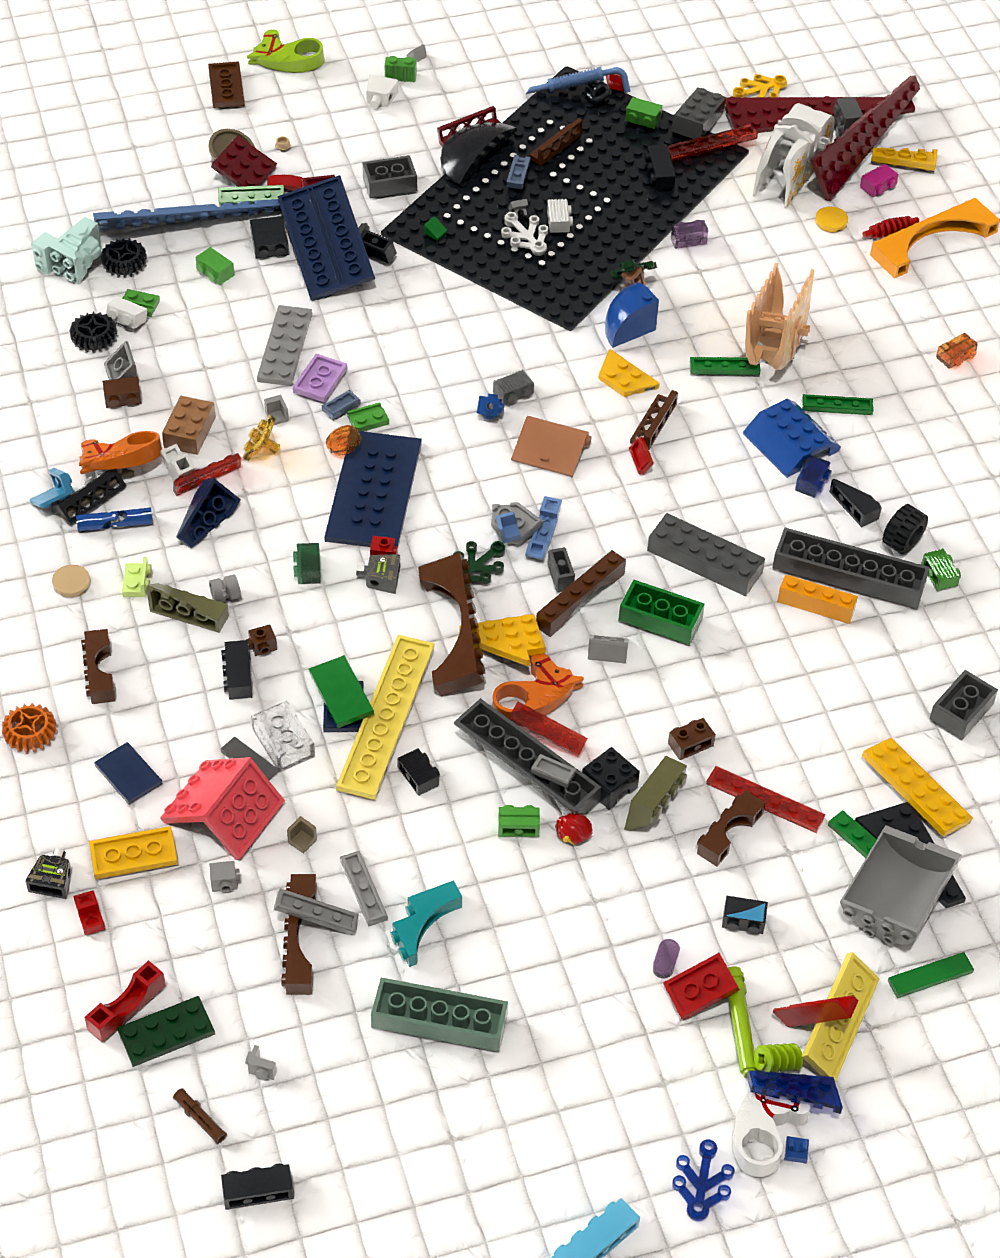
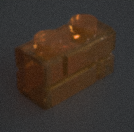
(957, 350)

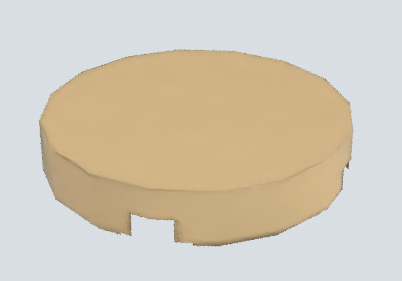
(71, 580)

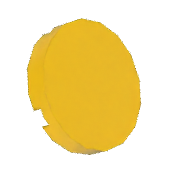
(831, 219)

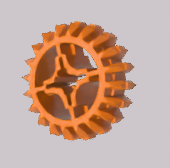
(29, 727)

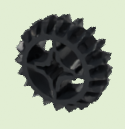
(123, 257)
(93, 331)

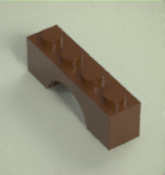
(100, 683)
(744, 812)

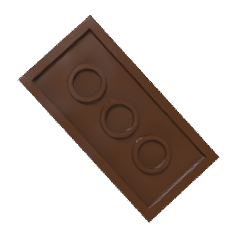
(226, 84)

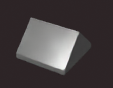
(121, 363)
(607, 648)

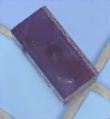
(689, 234)

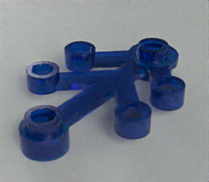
(702, 1183)

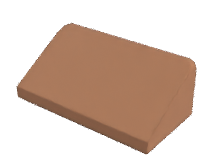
(633, 277)

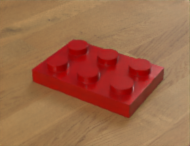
(701, 986)

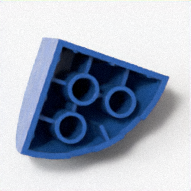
(631, 314)

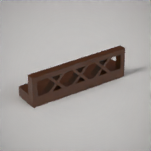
(557, 142)
(659, 421)

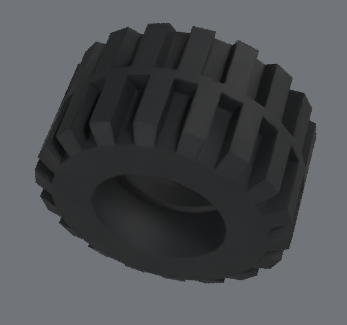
(905, 529)

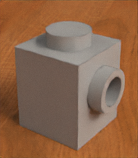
(224, 876)

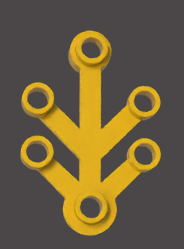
(777, 83)

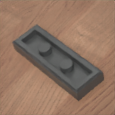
(237, 749)

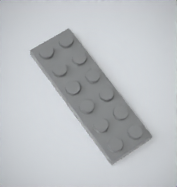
(284, 345)

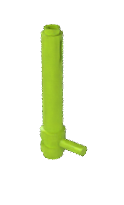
(741, 1023)

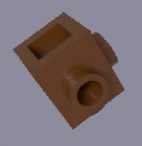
(262, 640)

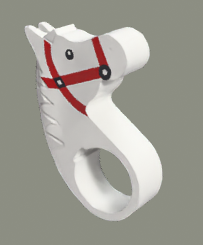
(758, 1121)

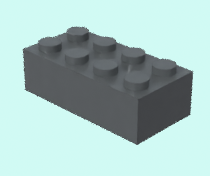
(698, 113)

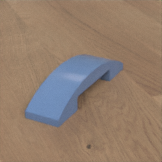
(542, 537)

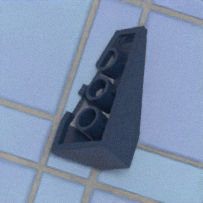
(207, 510)

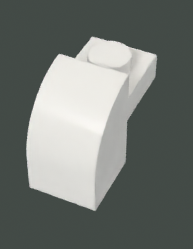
(177, 463)

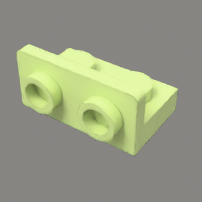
(136, 578)

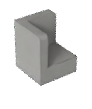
(277, 408)

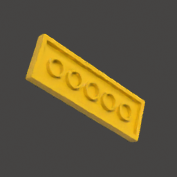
(917, 787)

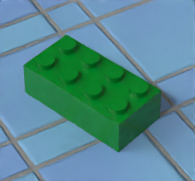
(661, 612)

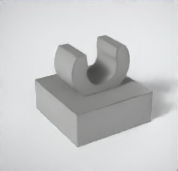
(518, 206)

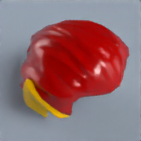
(574, 828)

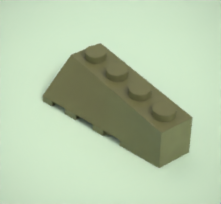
(187, 607)
(655, 793)

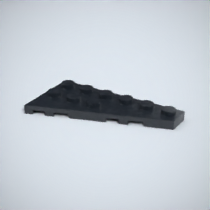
(905, 819)

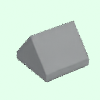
(418, 53)

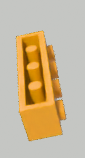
(817, 599)

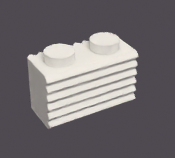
(558, 215)
(126, 312)

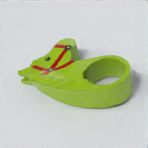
(288, 56)

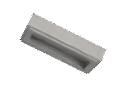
(553, 771)

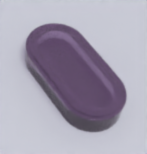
(666, 958)

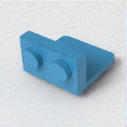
(61, 490)

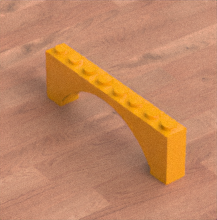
(966, 217)

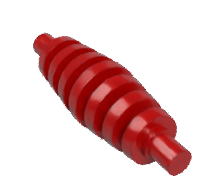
(889, 227)

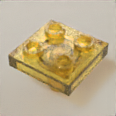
(260, 438)

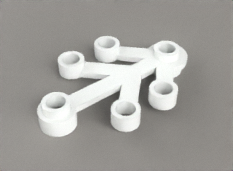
(537, 246)

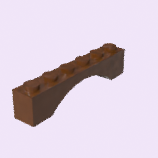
(557, 611)
(299, 973)

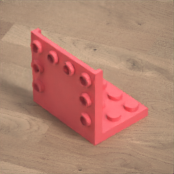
(230, 799)

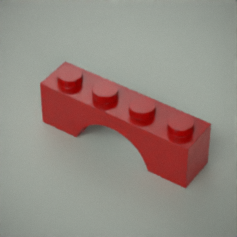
(142, 988)

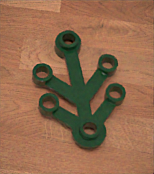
(630, 265)
(496, 550)

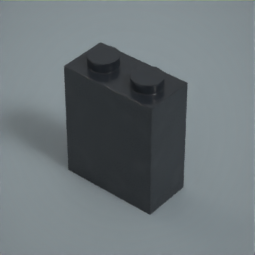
(269, 237)

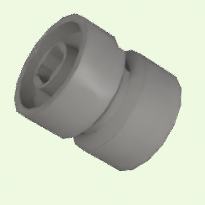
(231, 586)

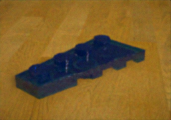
(797, 1087)

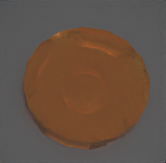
(343, 440)

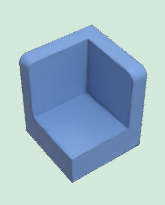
(508, 527)

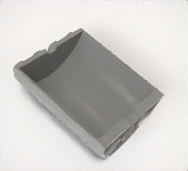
(898, 886)

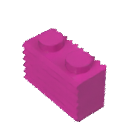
(879, 180)

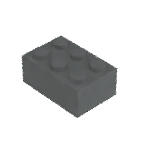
(389, 176)
(963, 704)

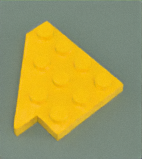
(512, 638)

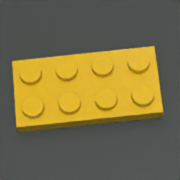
(133, 852)

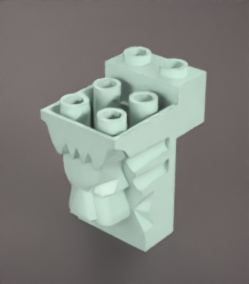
(69, 253)

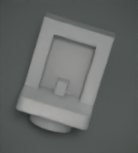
(260, 1067)

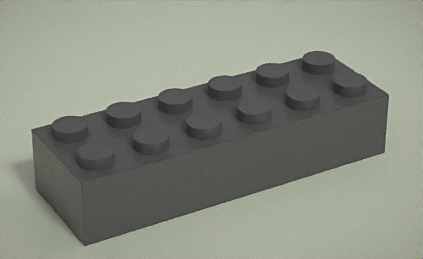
(706, 554)

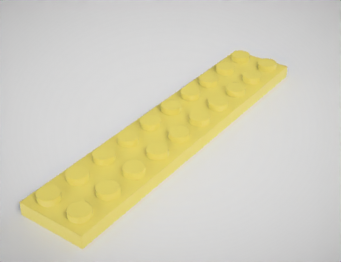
(391, 707)

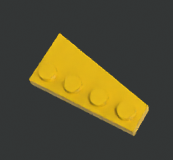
(907, 158)

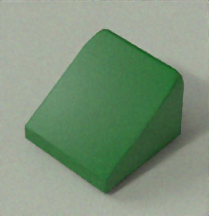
(434, 229)

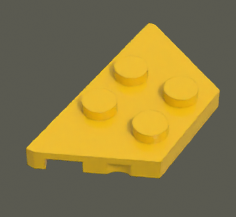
(624, 376)

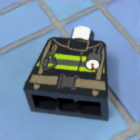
(50, 875)

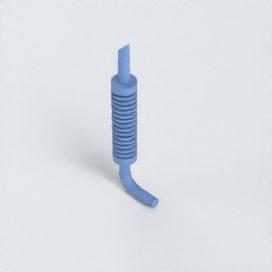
(580, 78)

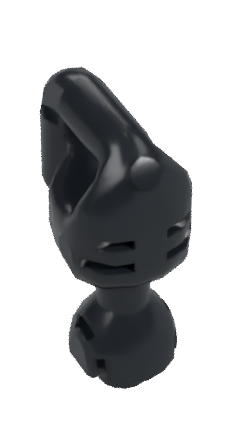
(599, 92)

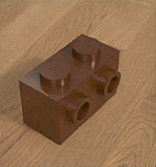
(691, 738)

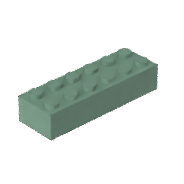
(439, 1014)

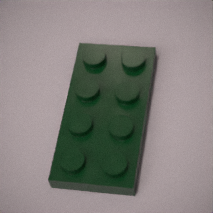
(165, 1031)

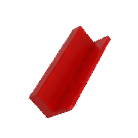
(817, 1011)

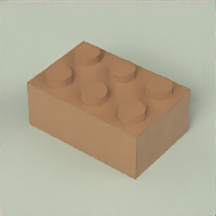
(189, 424)

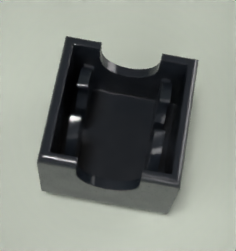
(613, 775)

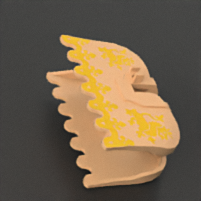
(773, 329)

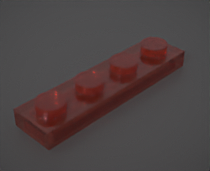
(213, 470)
(547, 729)

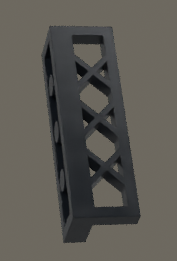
(83, 492)

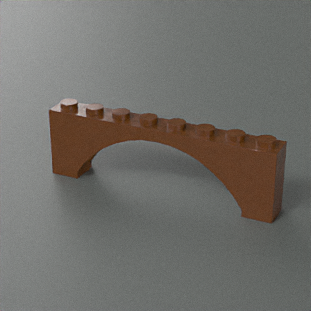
(463, 664)

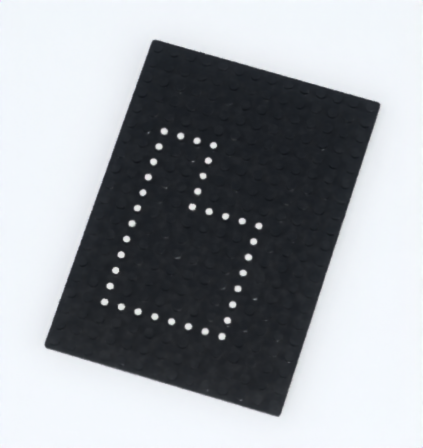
(599, 174)

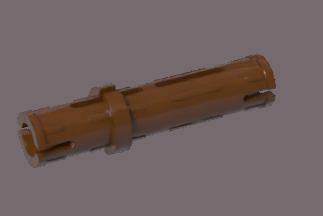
(193, 1109)

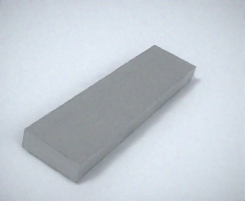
(363, 888)
(316, 911)

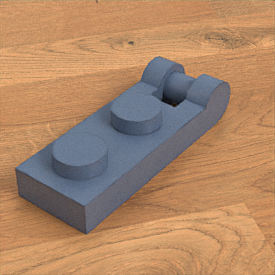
(518, 172)

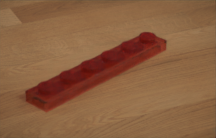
(712, 142)
(774, 802)

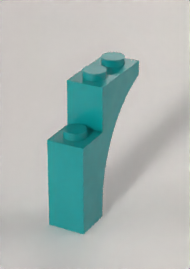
(422, 912)

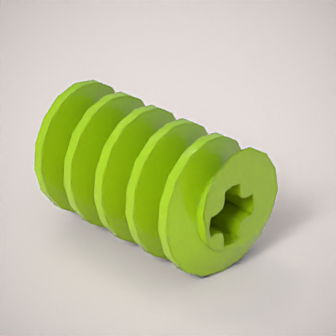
(778, 1057)

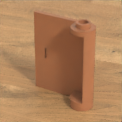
(550, 446)

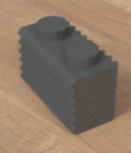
(513, 387)
(560, 568)

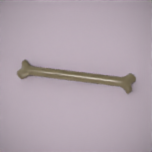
(84, 501)

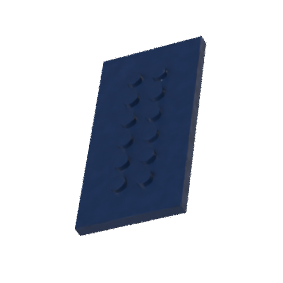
(326, 238)
(373, 489)

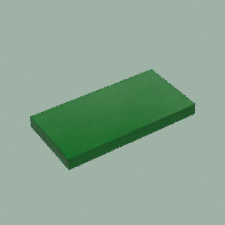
(341, 691)

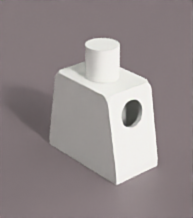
(381, 91)

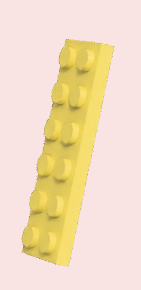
(832, 1039)

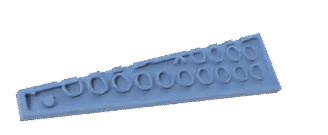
(185, 213)

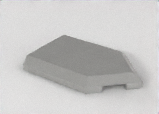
(526, 520)

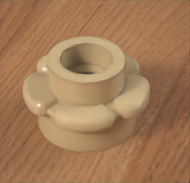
(282, 143)

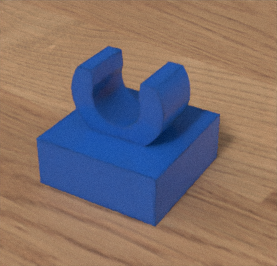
(796, 1149)

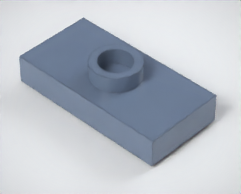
(341, 404)

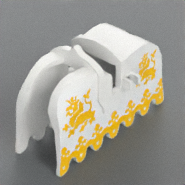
(798, 154)

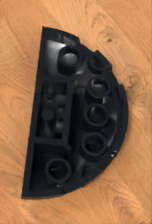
(469, 146)

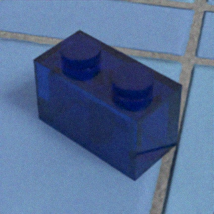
(813, 476)

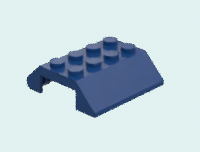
(788, 436)

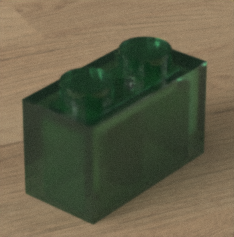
(308, 563)

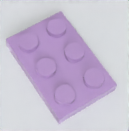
(320, 378)

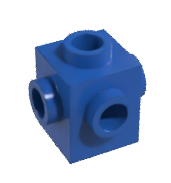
(483, 406)

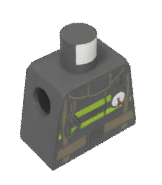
(381, 572)

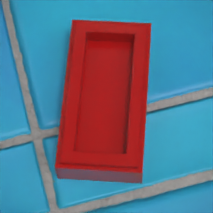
(641, 455)

